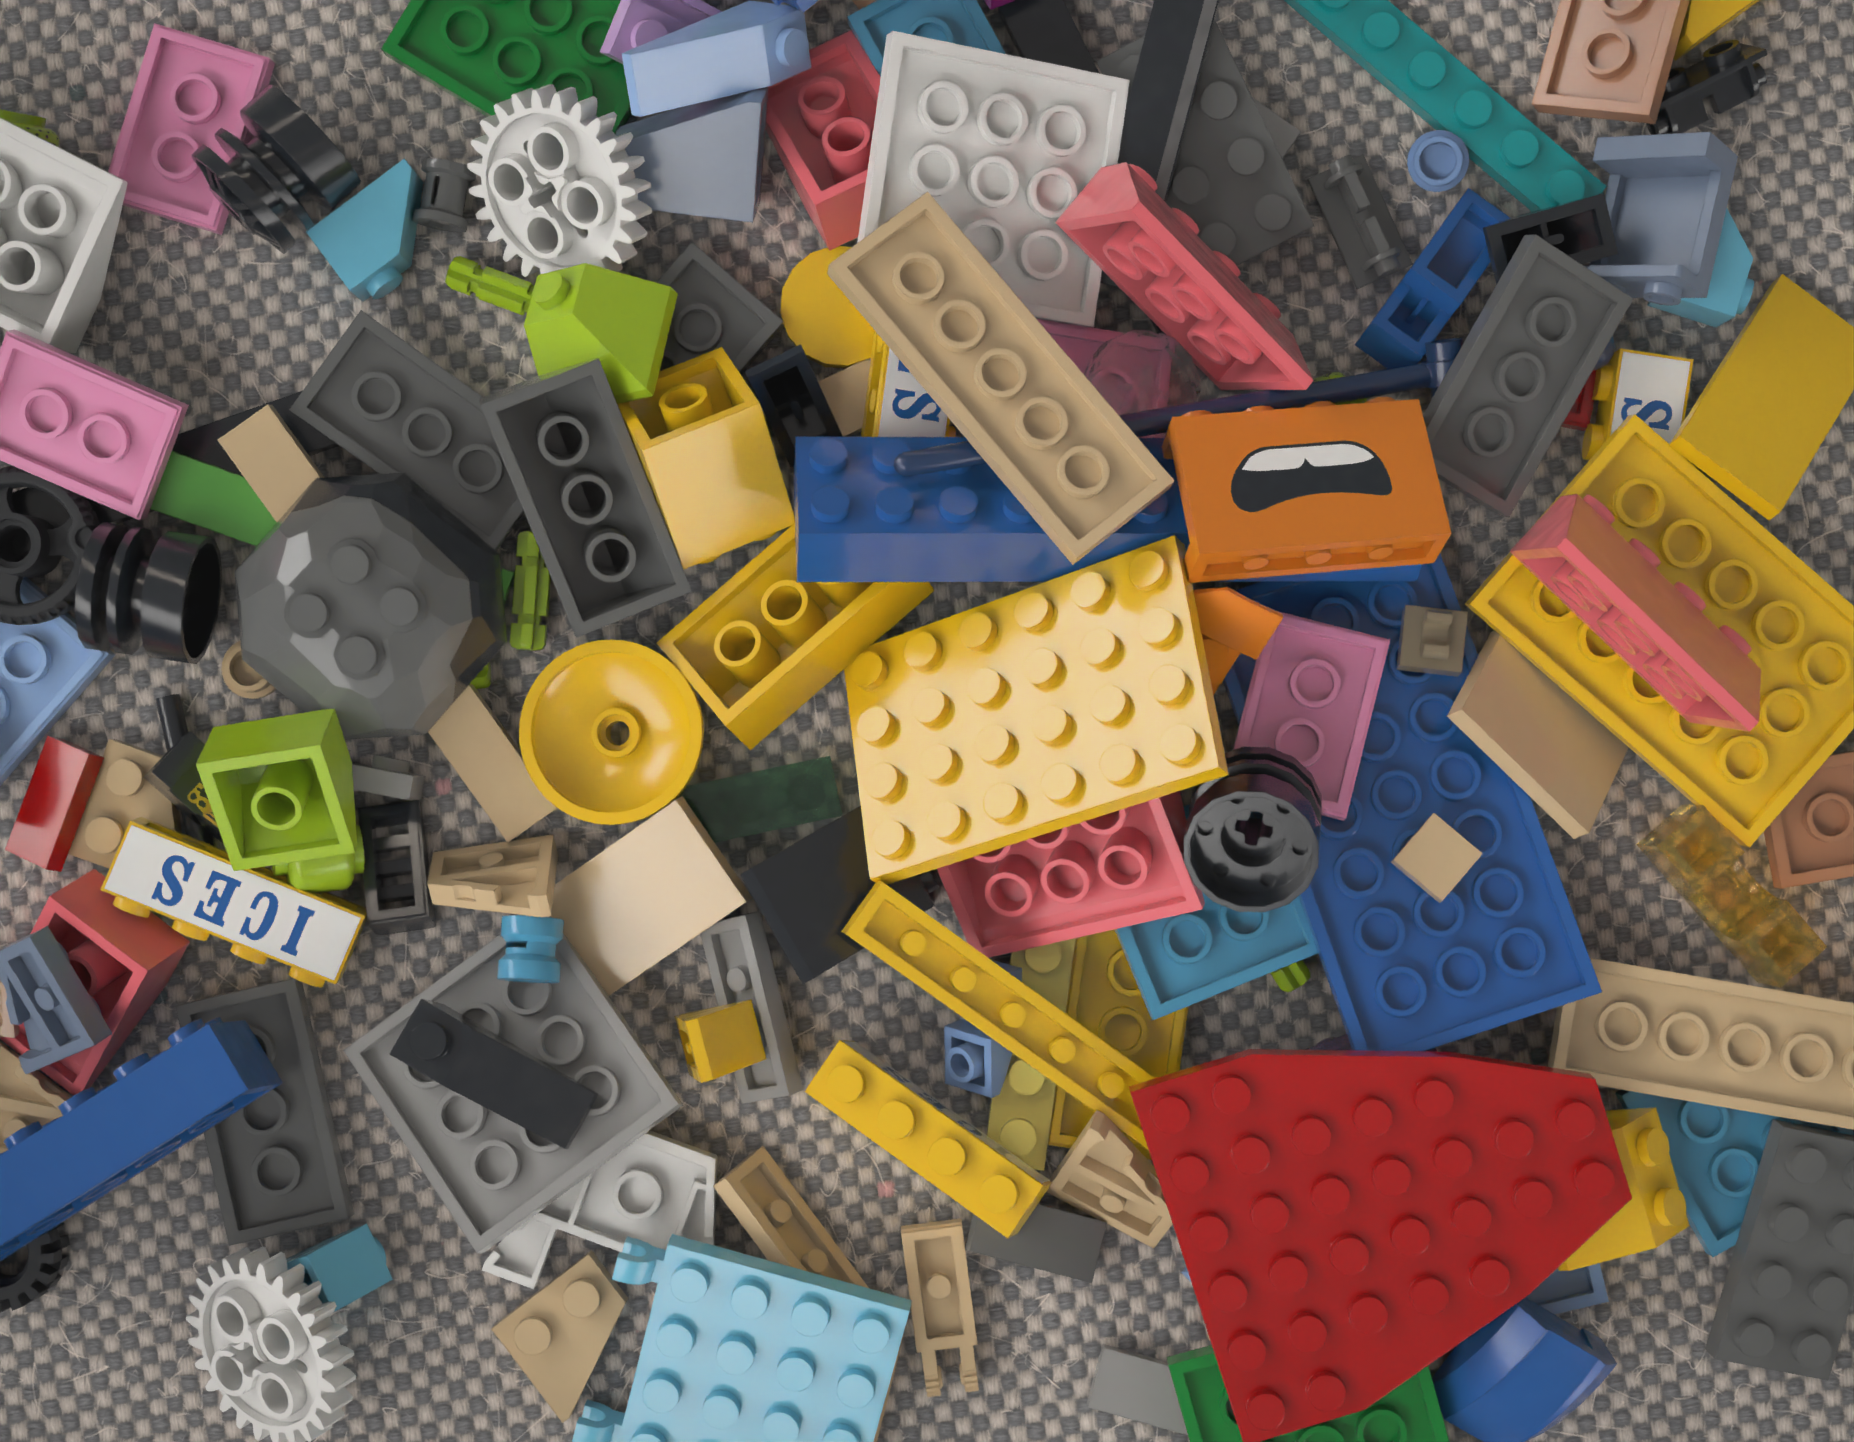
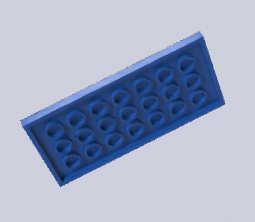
(1393, 955)

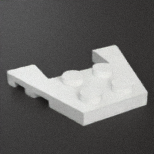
(640, 1193)

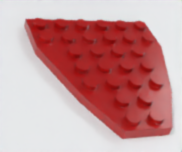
(1368, 1210)

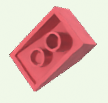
(825, 133)
(119, 961)

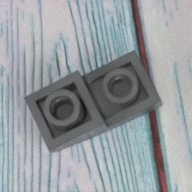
(1047, 1242)

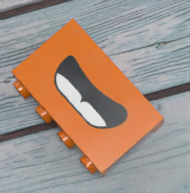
(1307, 489)

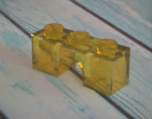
(1747, 919)

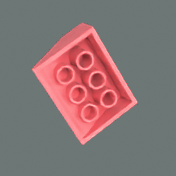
(1183, 283)
(1642, 614)
(1076, 880)

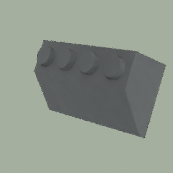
(585, 495)

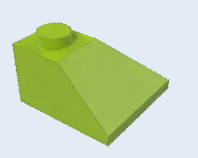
(605, 316)

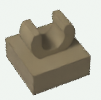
(1432, 640)

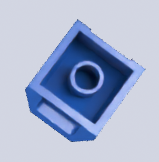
(1520, 1375)

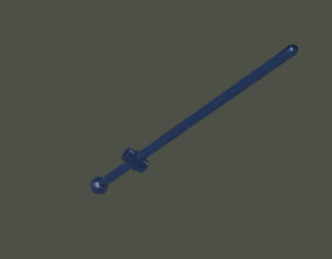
(1428, 374)

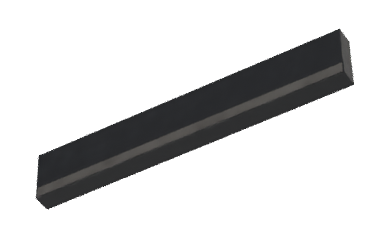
(1165, 88)

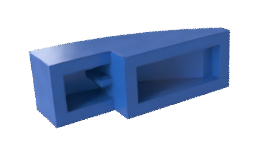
(1432, 285)

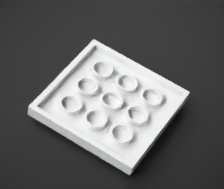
(1002, 154)

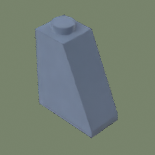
(703, 157)

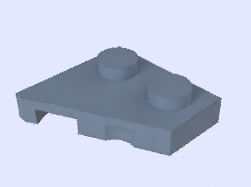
(48, 1000)

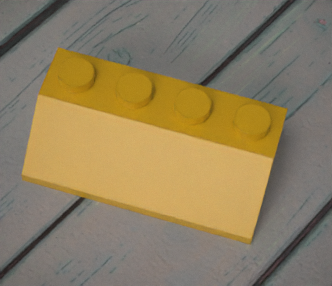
(776, 641)

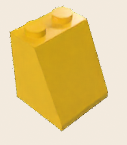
(708, 459)

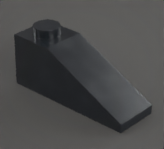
(493, 1072)

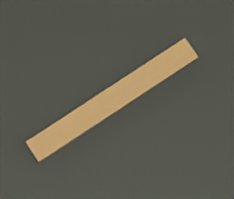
(468, 730)

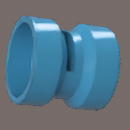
(530, 949)

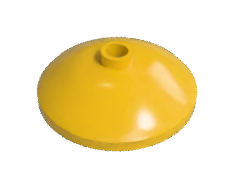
(570, 723)

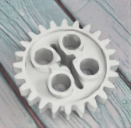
(546, 193)
(270, 1346)

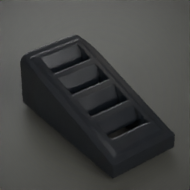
(405, 918)

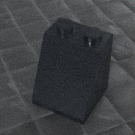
(816, 889)

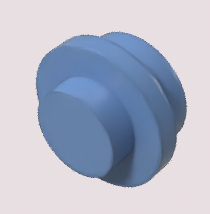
(1438, 160)

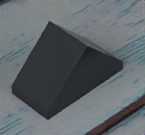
(1576, 228)
(792, 399)

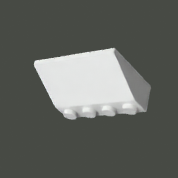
(53, 237)

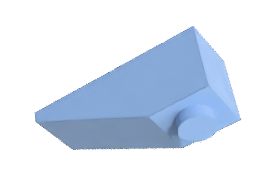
(717, 57)

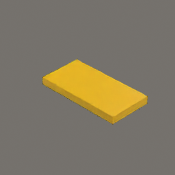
(1772, 398)
(1111, 1007)

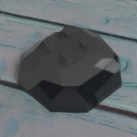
(371, 604)

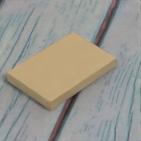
(1538, 735)
(646, 896)

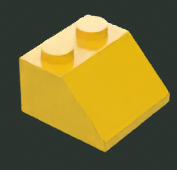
(1656, 1204)

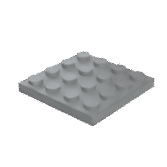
(480, 1162)

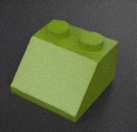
(281, 789)

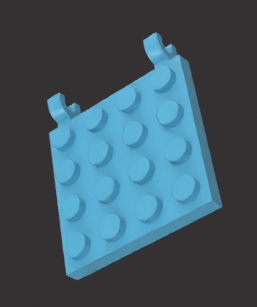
(750, 1352)

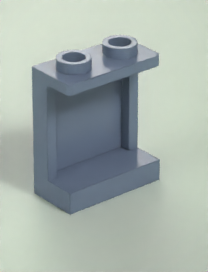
(1665, 212)

